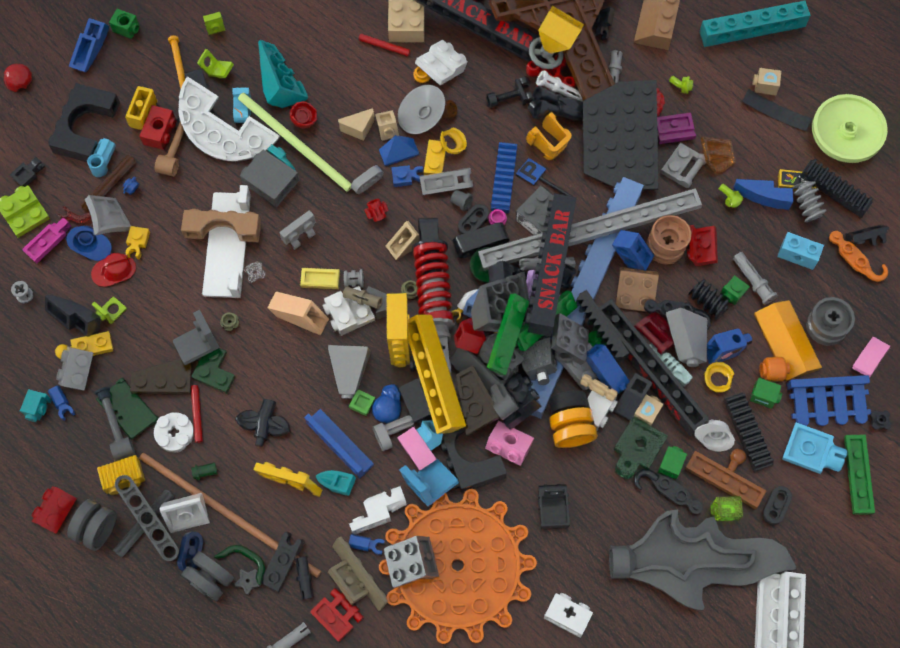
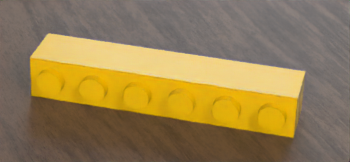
(434, 374)

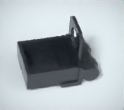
(553, 506)

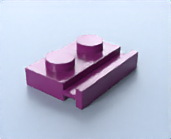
(675, 128)

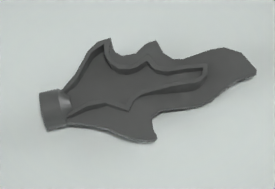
(691, 558)

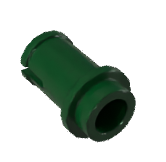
(204, 470)

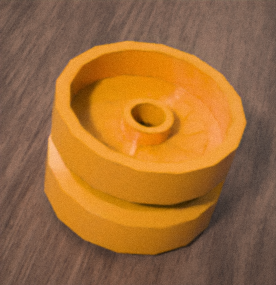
(573, 427)

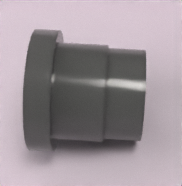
(462, 200)

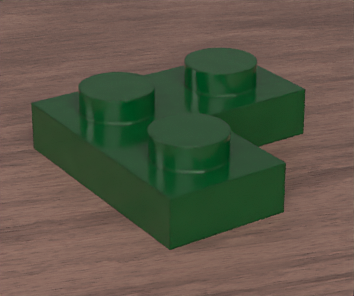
(210, 374)

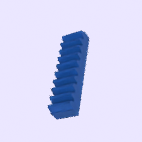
(504, 177)

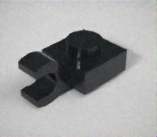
(602, 22)
(26, 173)

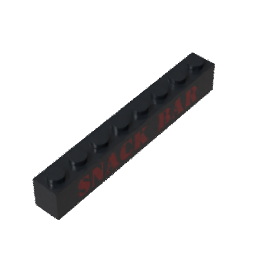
(482, 22)
(552, 265)
(653, 369)

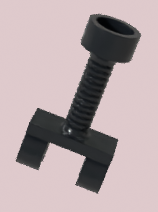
(520, 84)

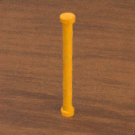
(174, 40)

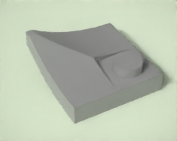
(106, 215)

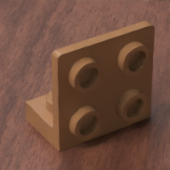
(636, 288)

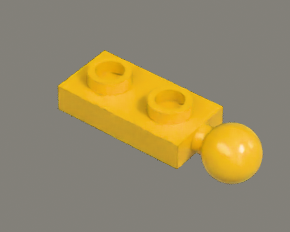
(96, 343)

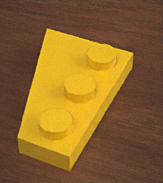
(285, 475)

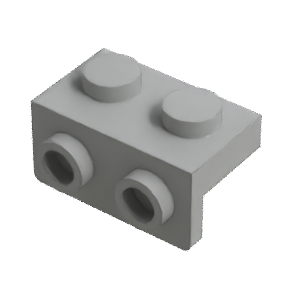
(74, 368)

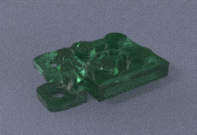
(631, 454)

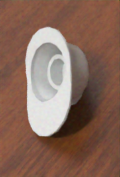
(715, 435)

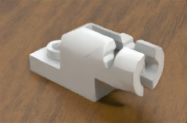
(378, 510)

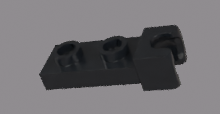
(282, 562)

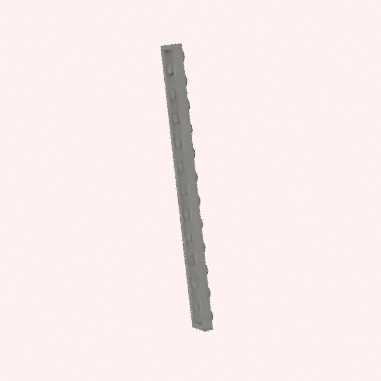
(596, 227)

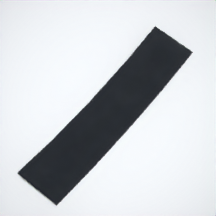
(775, 111)

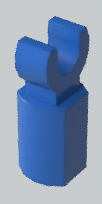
(60, 401)
(365, 543)

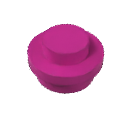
(497, 216)

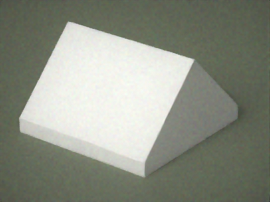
(185, 513)

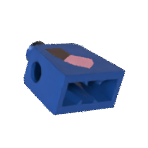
(727, 345)

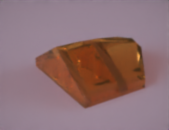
(718, 153)

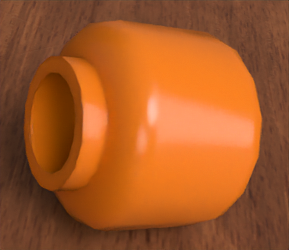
(774, 369)

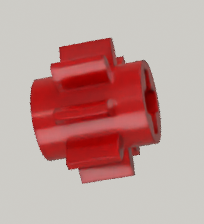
(376, 210)

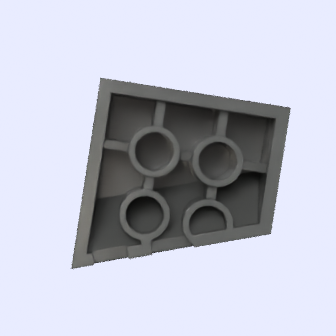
(493, 299)

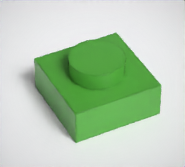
(362, 402)

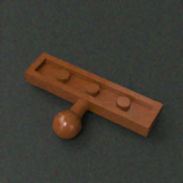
(725, 478)

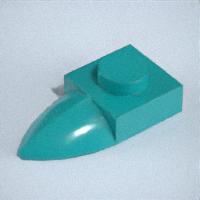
(280, 154)
(337, 481)

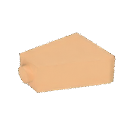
(298, 312)

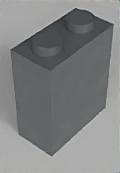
(269, 177)

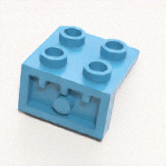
(430, 481)

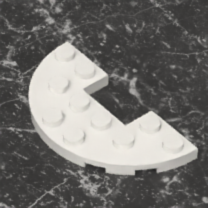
(213, 134)

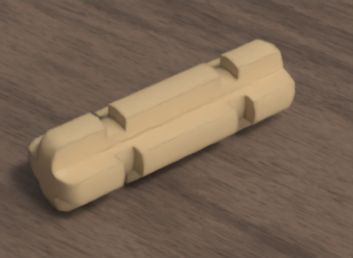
(599, 387)

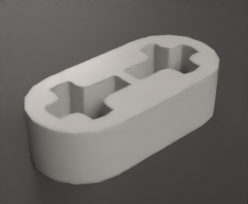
(367, 179)

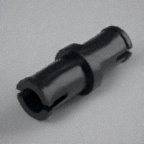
(304, 577)

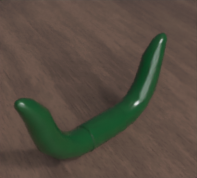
(247, 553)

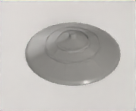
(421, 109)

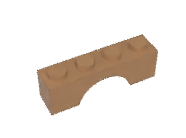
(199, 223)

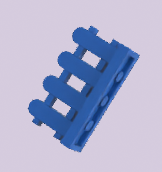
(838, 394)

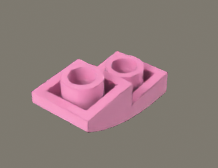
(871, 357)
(416, 448)

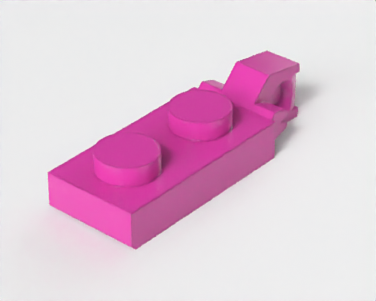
(46, 240)

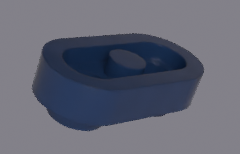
(189, 551)

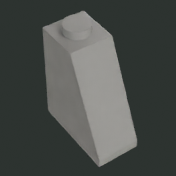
(689, 336)

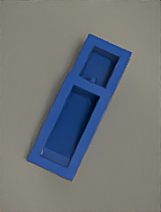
(89, 45)
(764, 193)

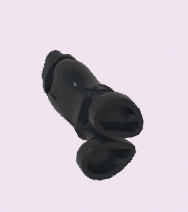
(561, 106)

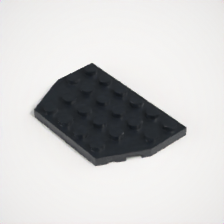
(622, 134)

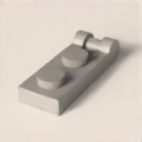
(445, 181)

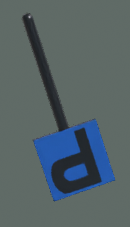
(532, 173)

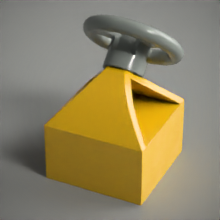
(557, 35)

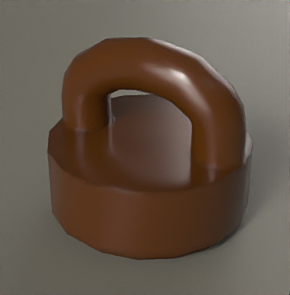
(450, 110)

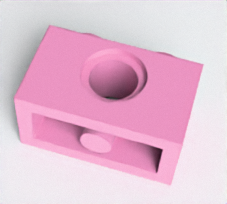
(509, 443)

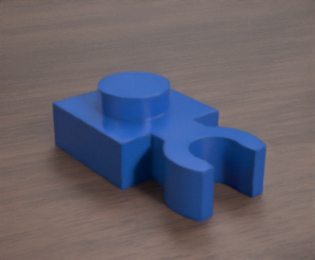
(403, 175)

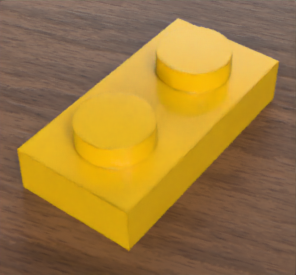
(434, 158)

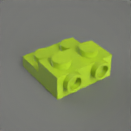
(22, 211)

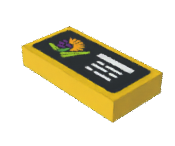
(789, 178)

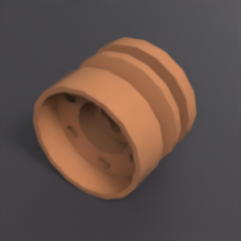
(675, 233)

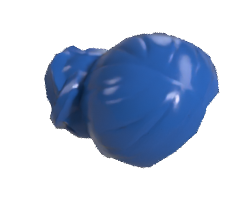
(388, 405)

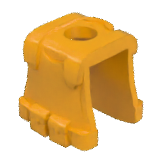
(551, 125)

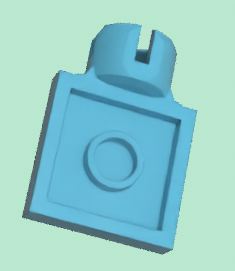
(813, 450)

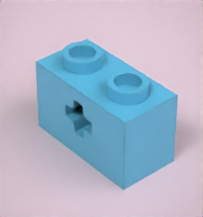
(800, 250)

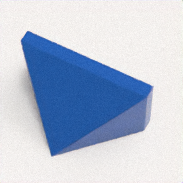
(398, 149)

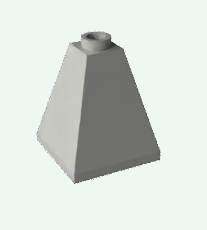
(348, 367)

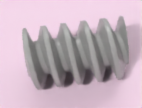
(809, 200)

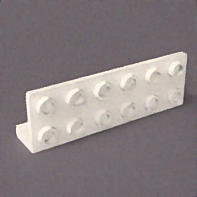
(225, 250)

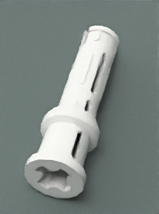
(557, 86)

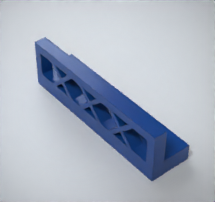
(339, 443)

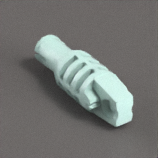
(676, 369)

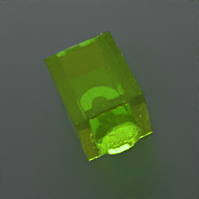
(727, 508)

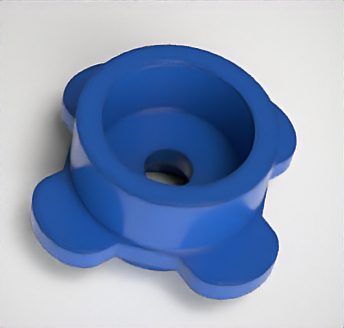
(130, 185)

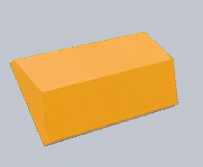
(787, 338)

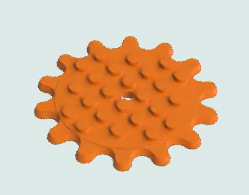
(489, 573)

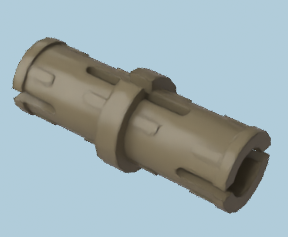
(357, 295)

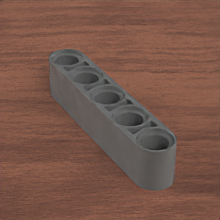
(139, 511)

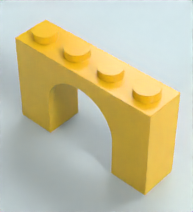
(398, 329)

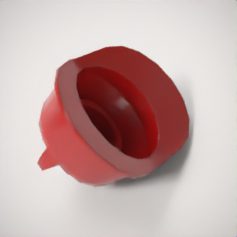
(113, 270)

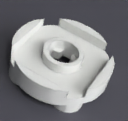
(181, 439)

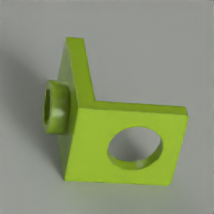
(214, 23)
(216, 68)
(103, 312)

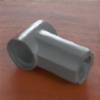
(503, 401)

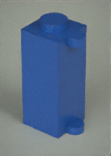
(606, 368)

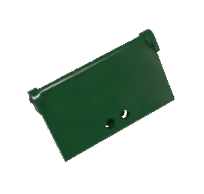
(132, 413)

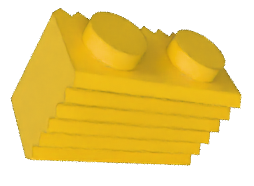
(140, 107)
(110, 472)

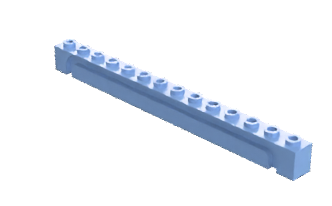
(592, 274)

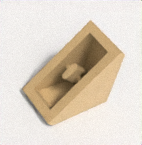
(357, 124)
(403, 241)

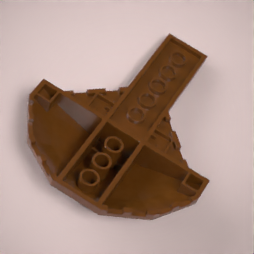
(584, 56)

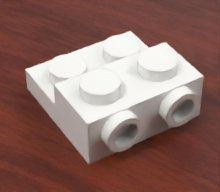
(442, 62)
(346, 313)

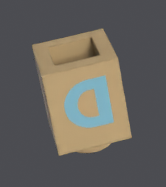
(767, 81)
(648, 409)

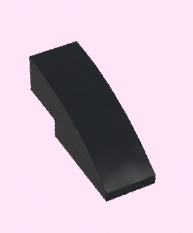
(72, 315)

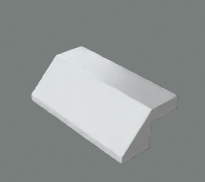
(780, 611)

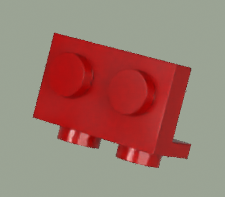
(703, 246)
(53, 509)

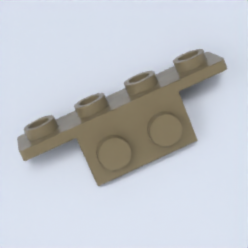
(353, 578)

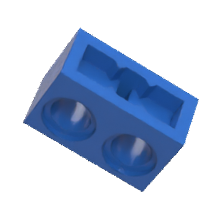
(633, 250)

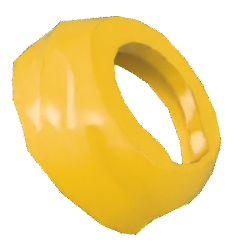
(459, 139)
(719, 367)

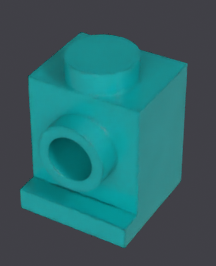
(34, 405)

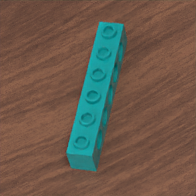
(754, 23)

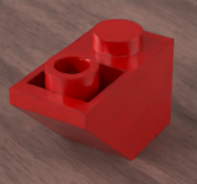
(468, 338)

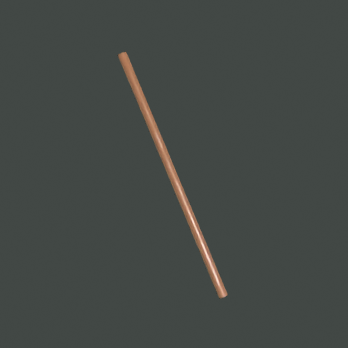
(217, 506)

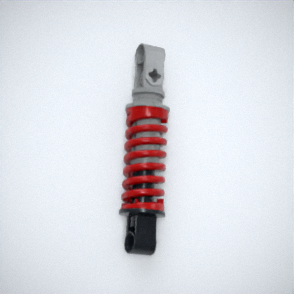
(432, 285)

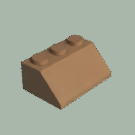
(656, 23)

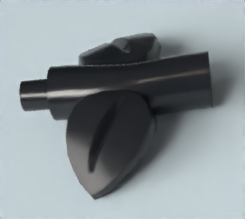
(263, 422)

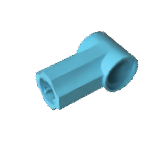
(101, 157)

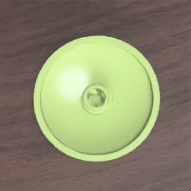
(849, 128)

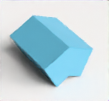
(429, 435)

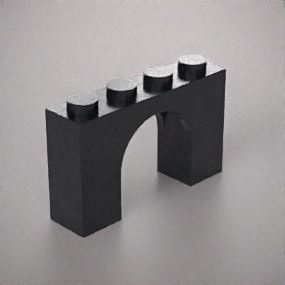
(80, 102)
(471, 474)

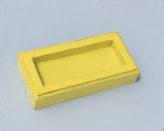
(320, 278)

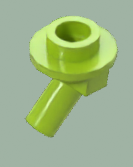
(686, 84)
(734, 198)

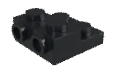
(525, 397)

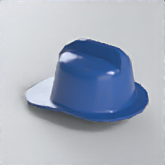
(86, 243)

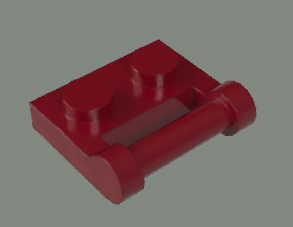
(660, 328)

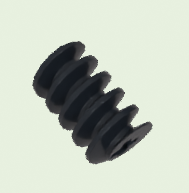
(709, 299)

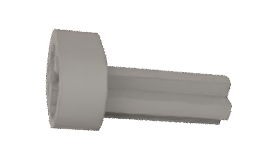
(383, 431)

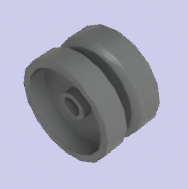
(830, 321)
(92, 524)
(205, 579)

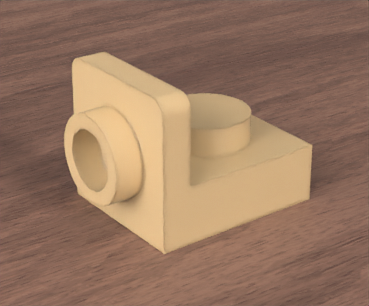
(387, 125)

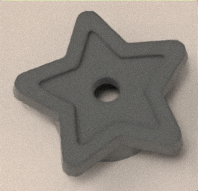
(242, 581)

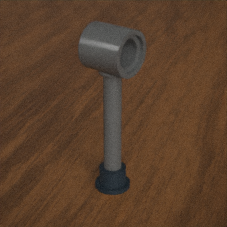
(121, 447)

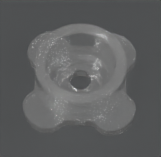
(255, 267)

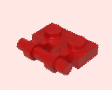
(332, 619)

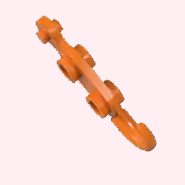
(856, 258)

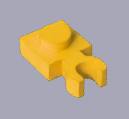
(136, 239)

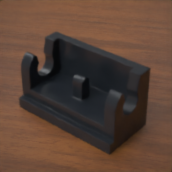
(416, 401)

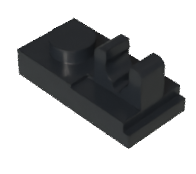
(870, 233)

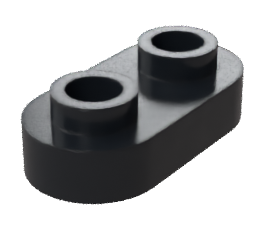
(471, 220)
(776, 506)

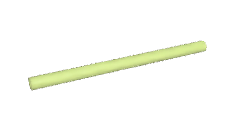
(294, 141)

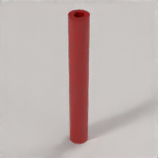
(382, 44)
(196, 414)

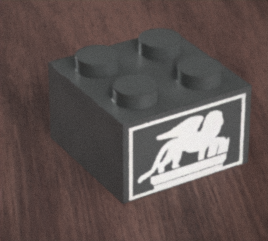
(534, 211)

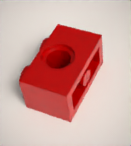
(157, 118)

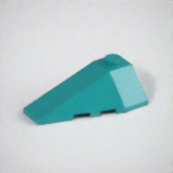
(277, 79)

